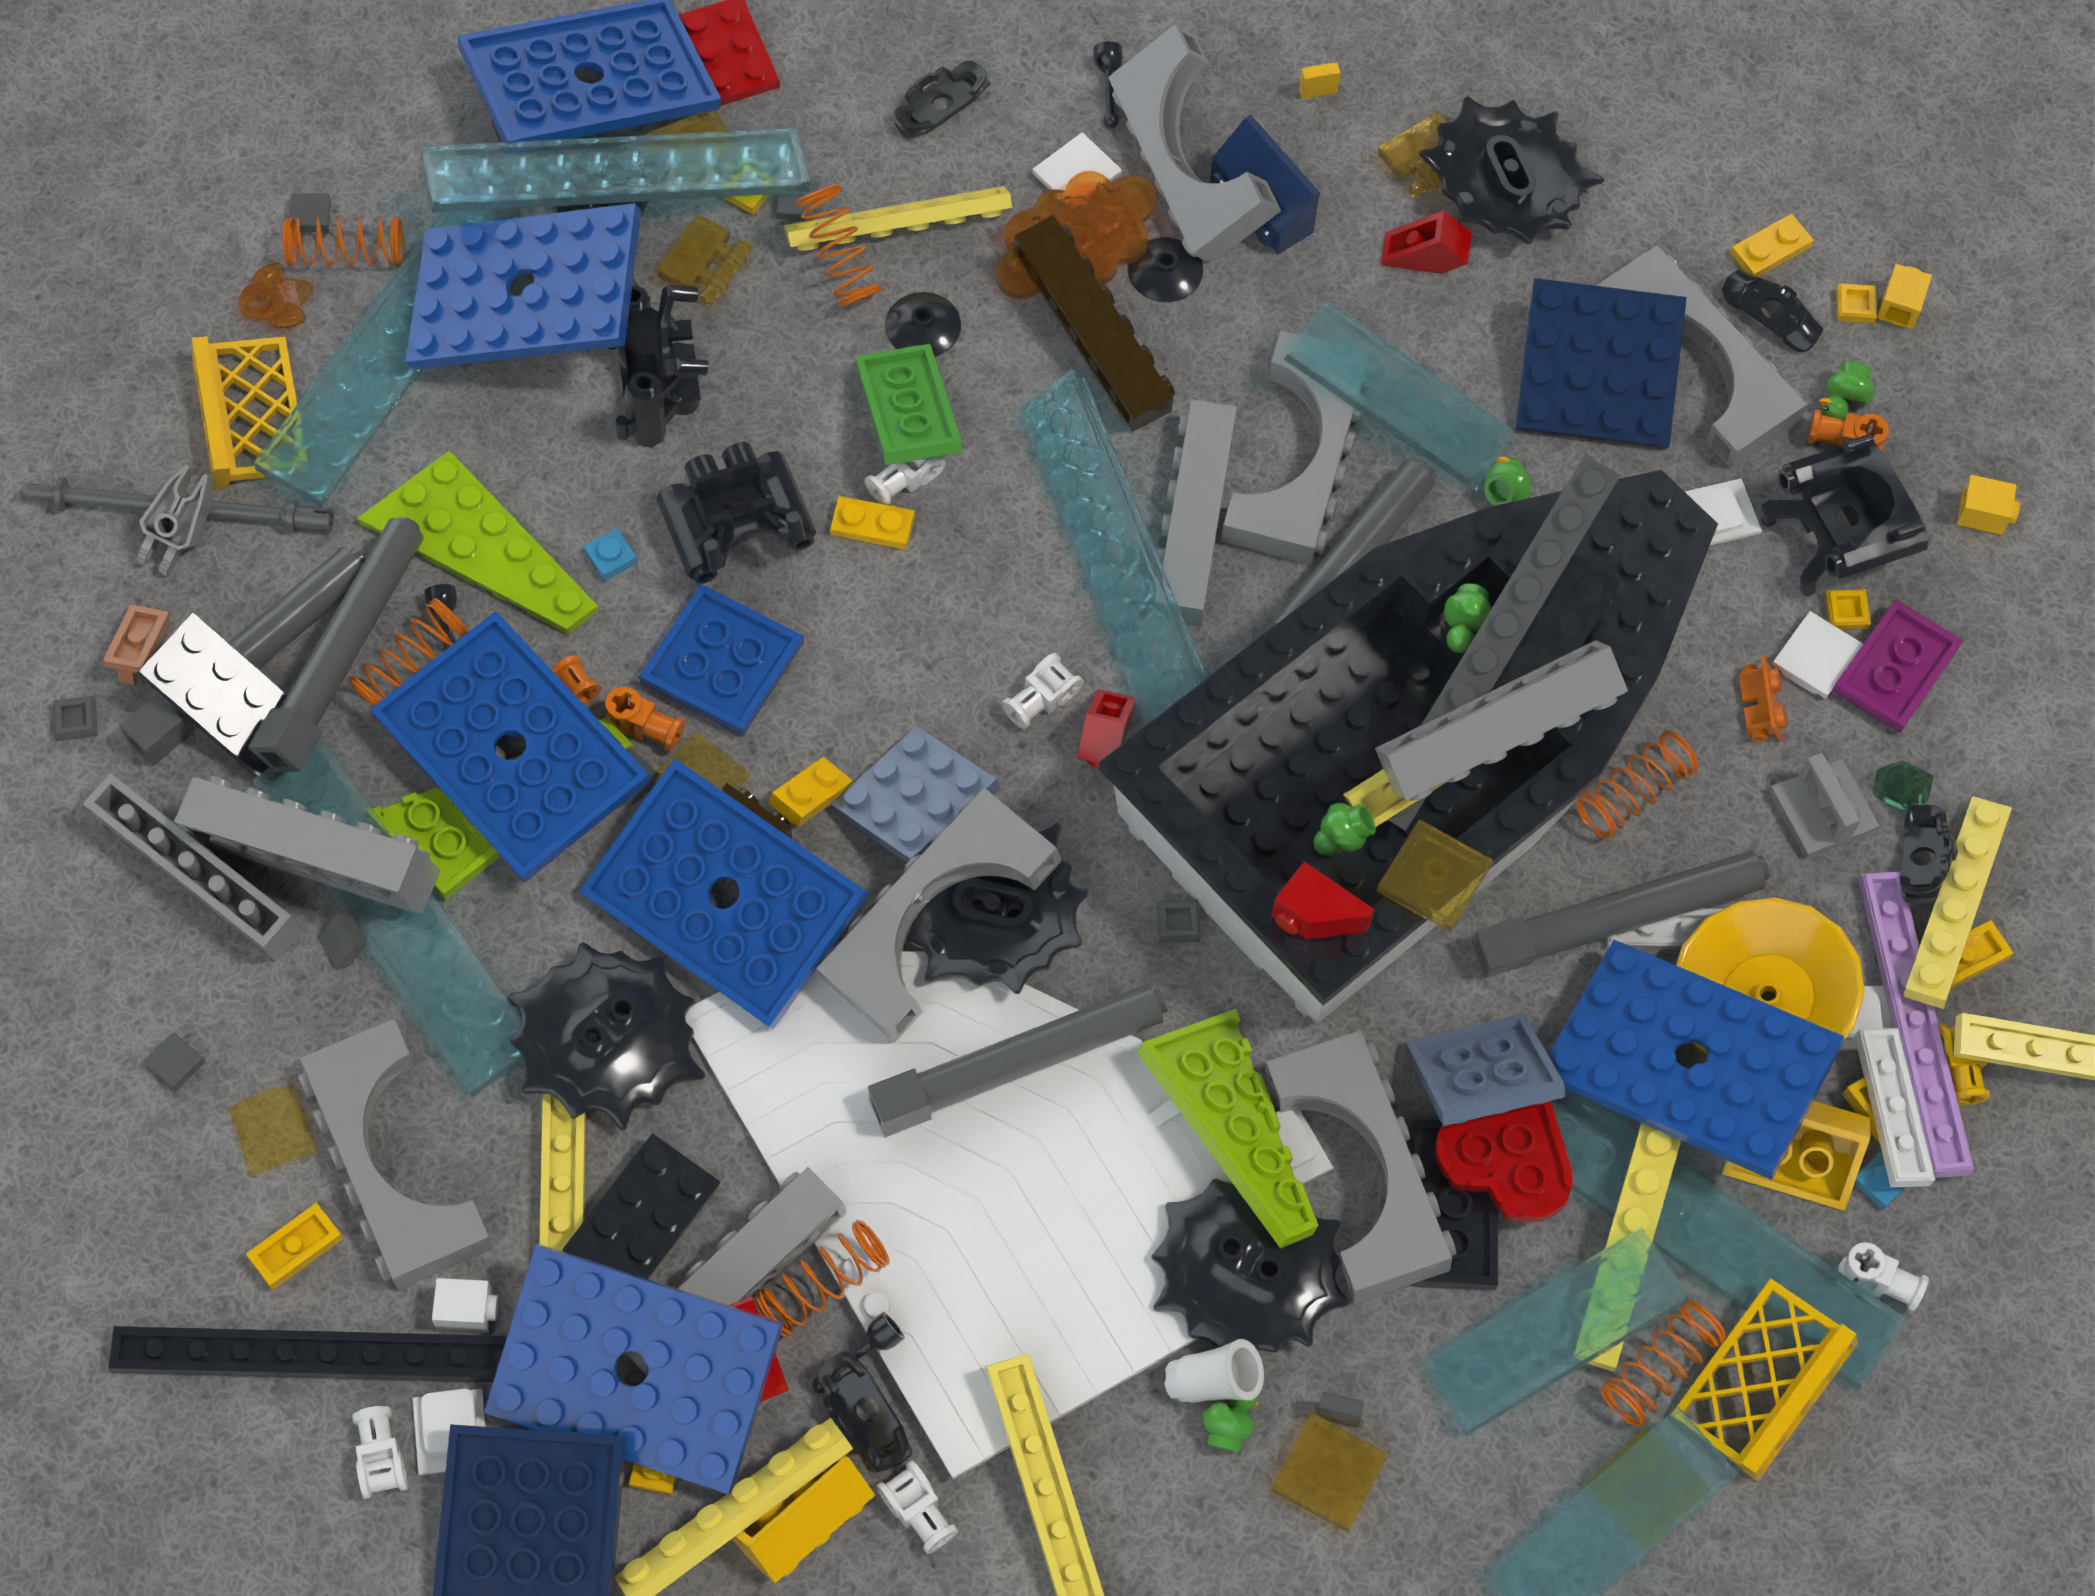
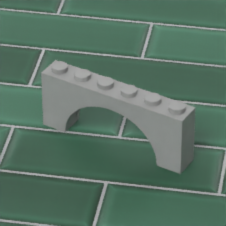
(1152, 96)
(1758, 398)
(1292, 517)
(978, 842)
(1344, 1082)
(411, 1235)

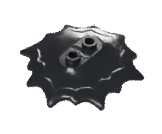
(1509, 170)
(990, 942)
(634, 1053)
(1228, 1294)

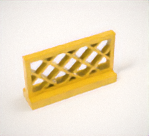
(214, 403)
(1801, 1391)

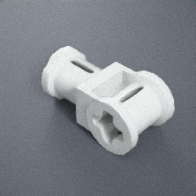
(903, 475)
(1045, 689)
(1883, 1275)
(379, 1459)
(914, 1501)

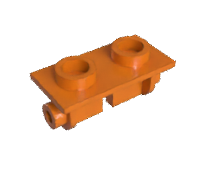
(1761, 686)

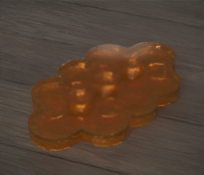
(1101, 215)

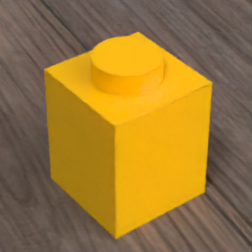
(1904, 296)
(1988, 505)

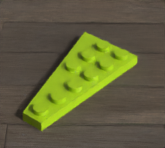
(482, 543)
(447, 834)
(1229, 1108)

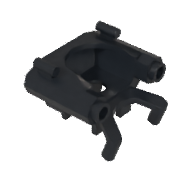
(655, 372)
(1871, 497)
(706, 531)

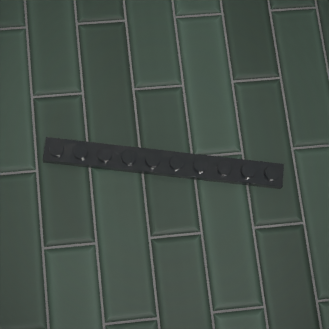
(305, 1354)

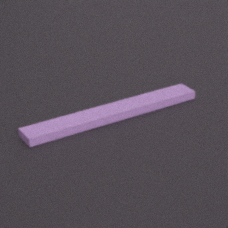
(1917, 1023)

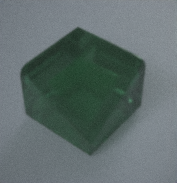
(1902, 785)

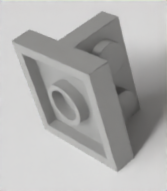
(1823, 806)

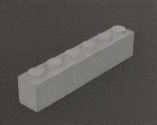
(1196, 503)
(1502, 720)
(193, 866)
(765, 1245)

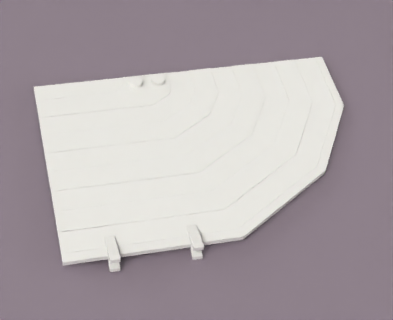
(1001, 1216)

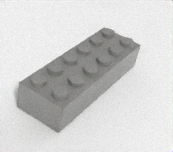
(308, 844)

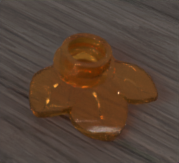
(280, 297)

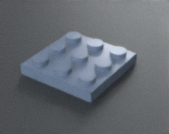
(911, 794)
(1485, 1069)

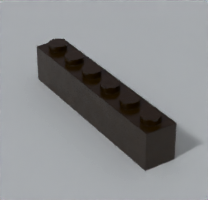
(1094, 323)

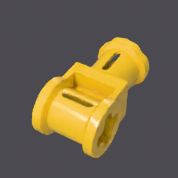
(1965, 1072)

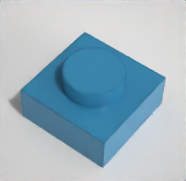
(610, 554)
(1875, 1183)

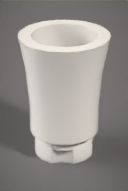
(1217, 1374)

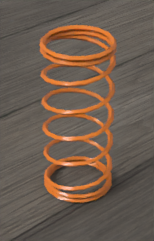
(820, 197)
(292, 238)
(445, 614)
(1667, 754)
(876, 1253)
(1707, 1337)

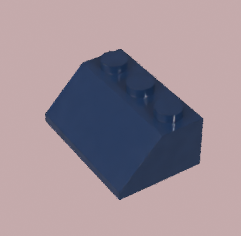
(1255, 152)

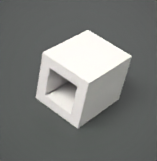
(464, 1306)

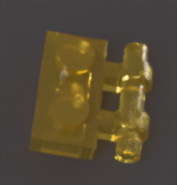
(1403, 157)
(696, 251)

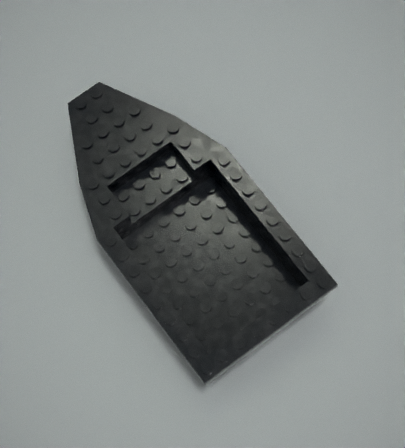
(1263, 747)

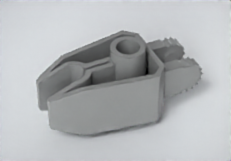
(176, 518)

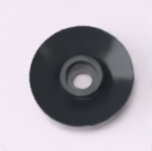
(1166, 282)
(939, 331)

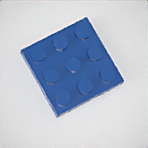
(721, 659)

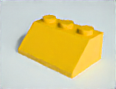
(1820, 1159)
(804, 1519)

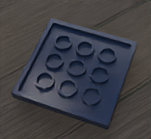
(1601, 363)
(529, 1513)

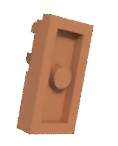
(136, 641)

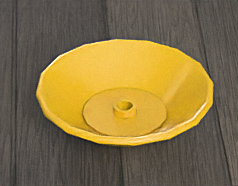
(1782, 951)

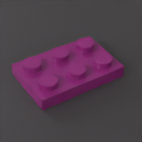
(1897, 665)

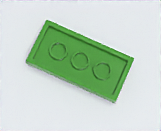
(908, 404)

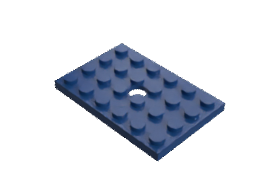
(638, 47)
(577, 297)
(497, 687)
(661, 885)
(1735, 1105)
(700, 1357)

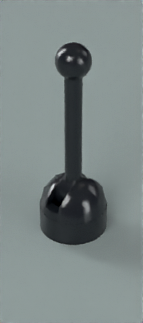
(1107, 59)
(447, 595)
(881, 1333)

